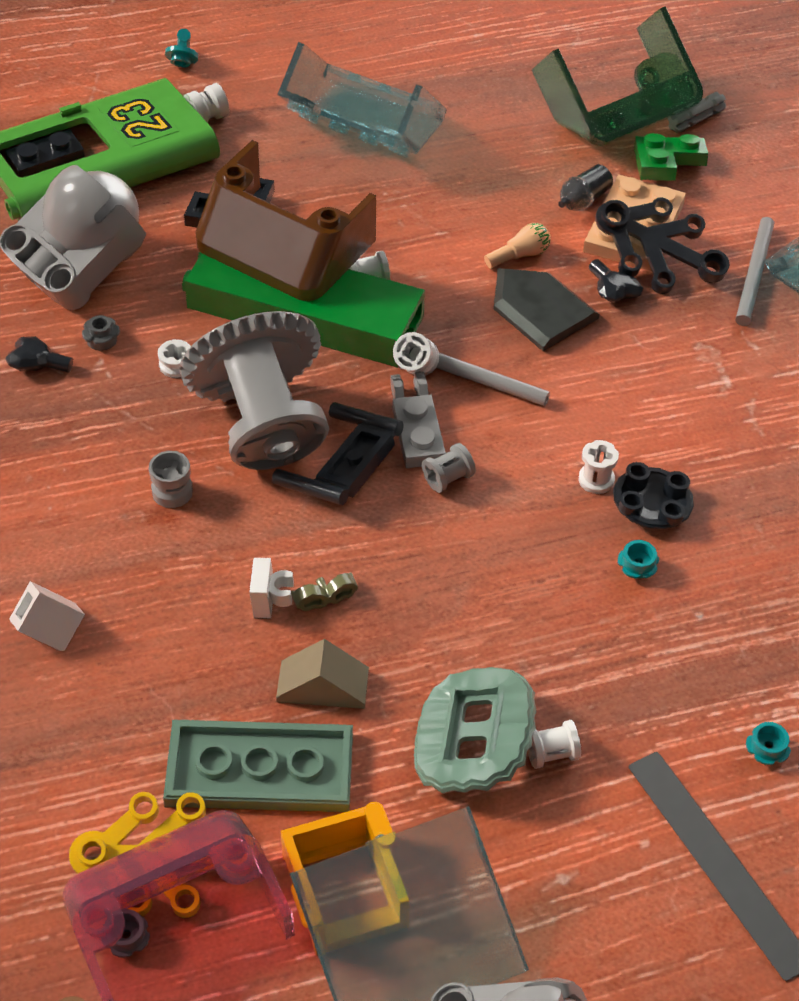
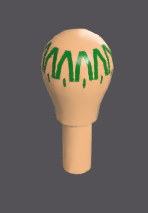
(529, 241)

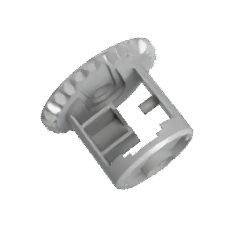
(253, 363)

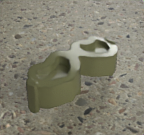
(320, 595)

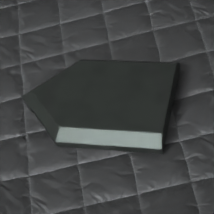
(540, 306)

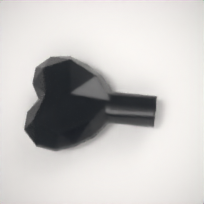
(614, 285)
(34, 354)

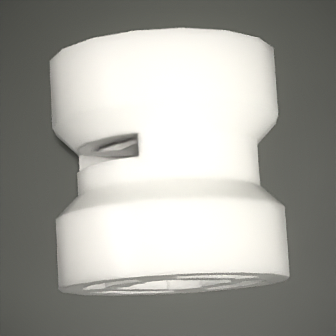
(210, 102)
(421, 358)

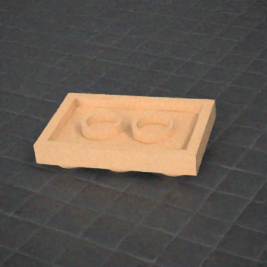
(632, 193)

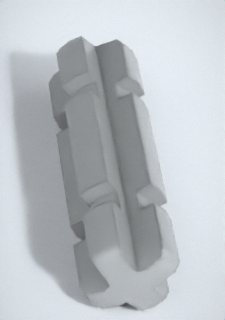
(704, 109)

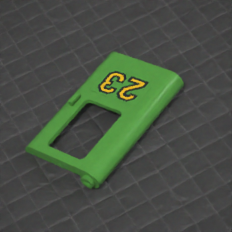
(147, 135)

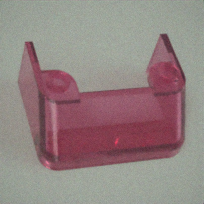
(213, 842)

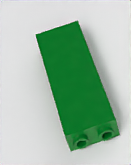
(354, 316)

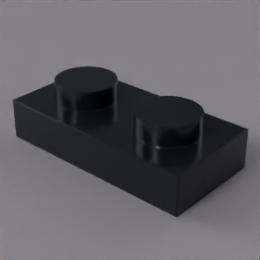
(44, 153)

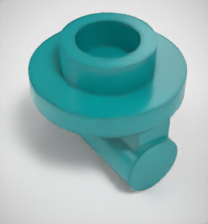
(181, 54)

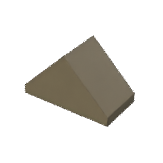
(323, 677)

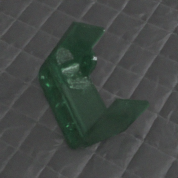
(664, 82)

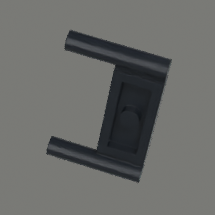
(352, 461)

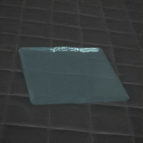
(410, 914)

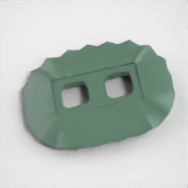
(444, 730)

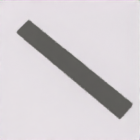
(719, 864)

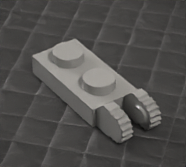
(421, 430)

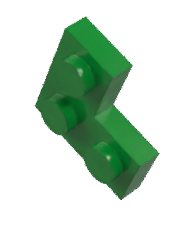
(660, 155)

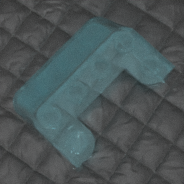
(360, 104)

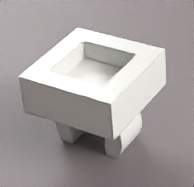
(265, 588)

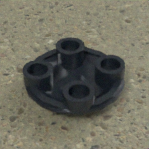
(653, 496)

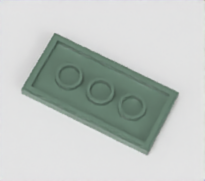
(260, 765)

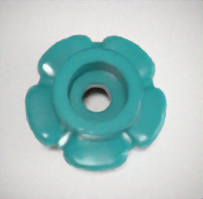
(641, 552)
(771, 734)

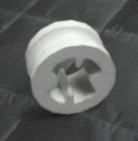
(166, 352)

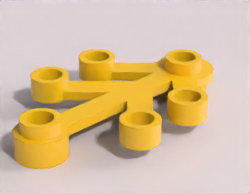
(110, 841)

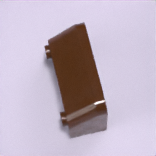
(275, 245)

